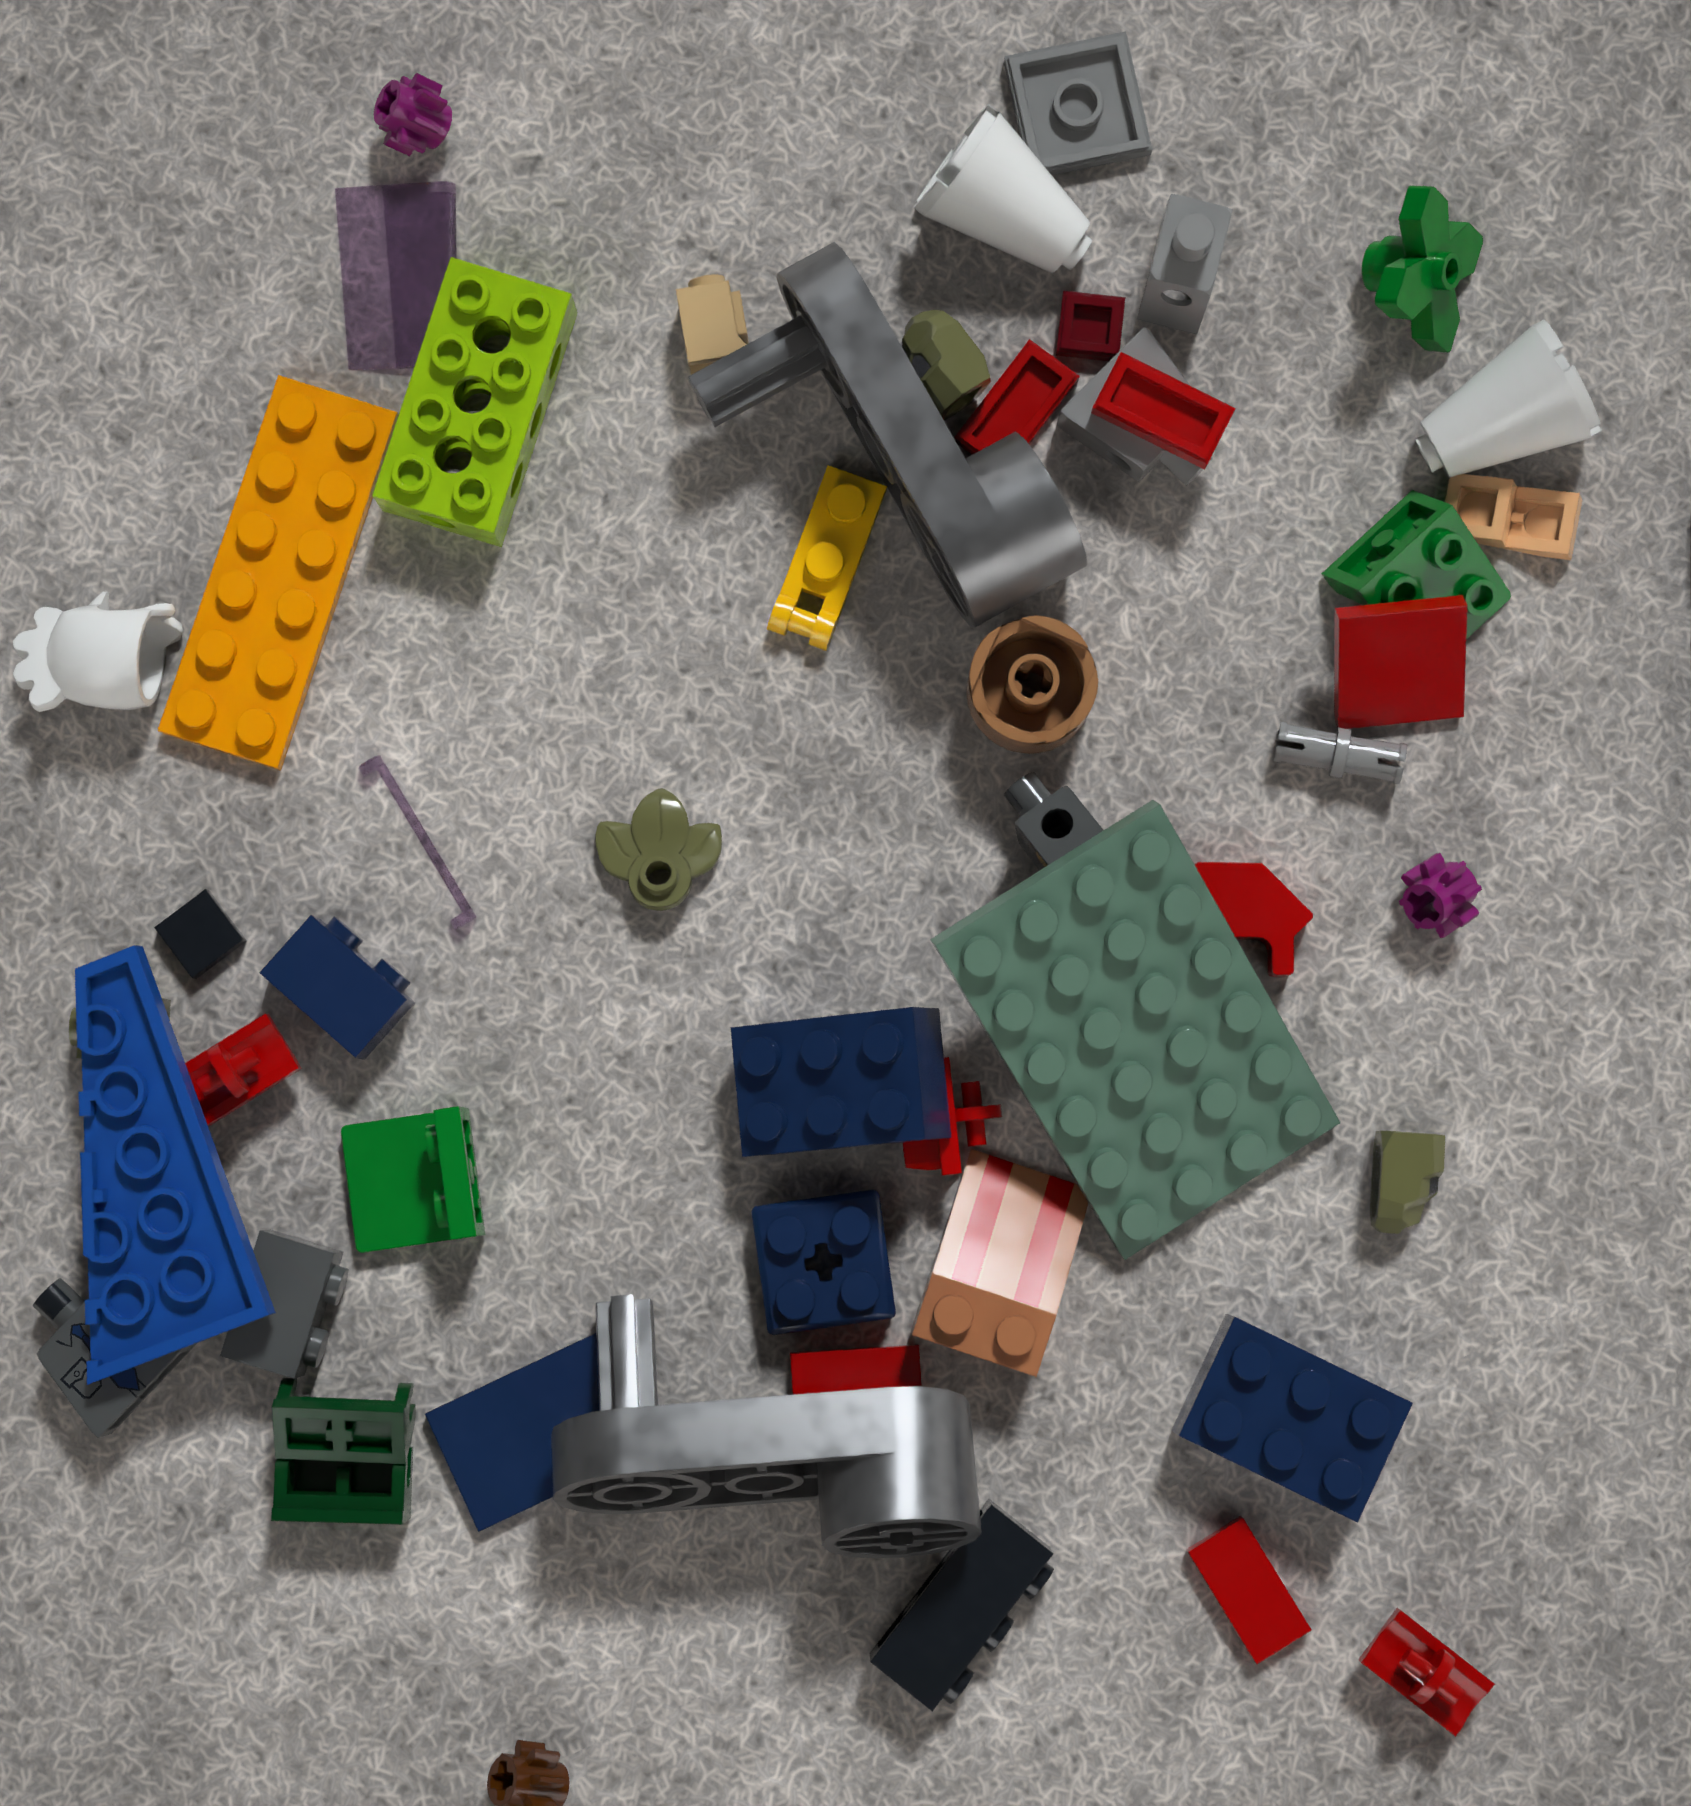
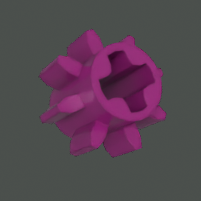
(412, 114)
(1440, 895)

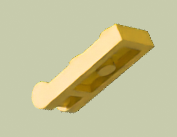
(828, 555)

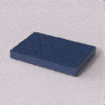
(502, 1431)

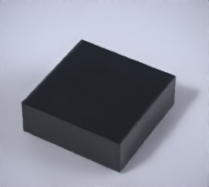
(200, 934)

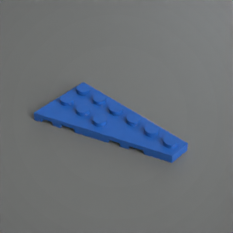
(155, 1199)

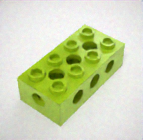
(450, 369)

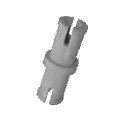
(1340, 753)

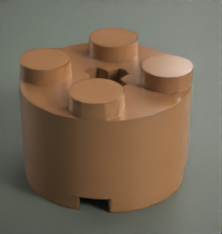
(1014, 652)

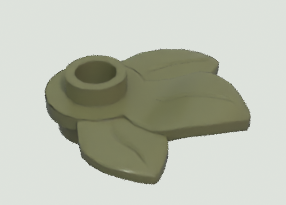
(656, 841)

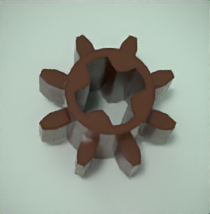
(528, 1777)

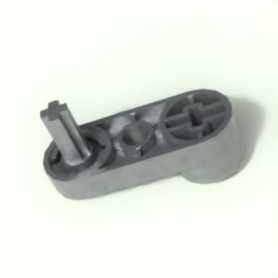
(982, 521)
(882, 1461)

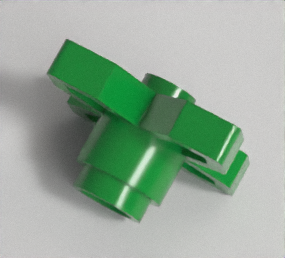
(1422, 268)

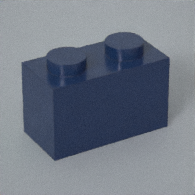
(338, 985)

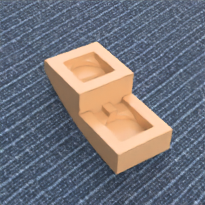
(1516, 516)

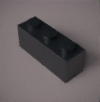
(963, 1608)

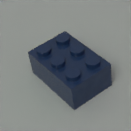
(841, 1081)
(1291, 1417)

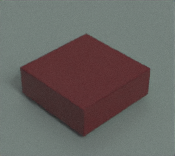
(1090, 326)

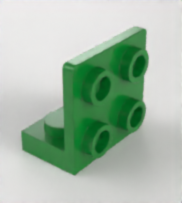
(1420, 554)
(413, 1180)

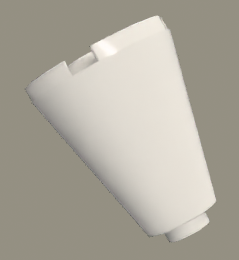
(1005, 197)
(1511, 409)

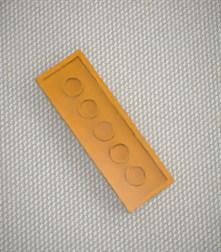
(278, 573)

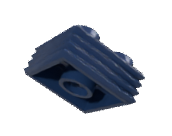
(796, 1296)

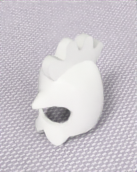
(96, 655)

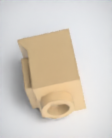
(710, 320)

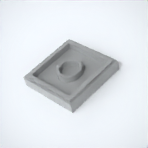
(1079, 103)

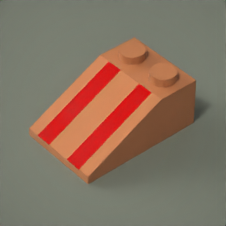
(1002, 1263)

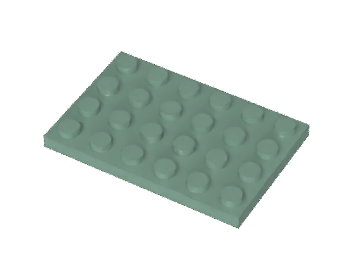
(1137, 1029)

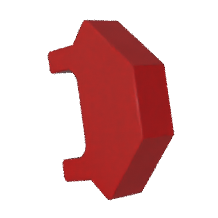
(1258, 908)

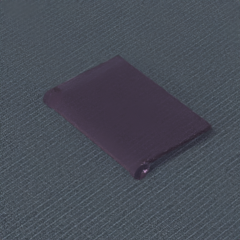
(392, 267)

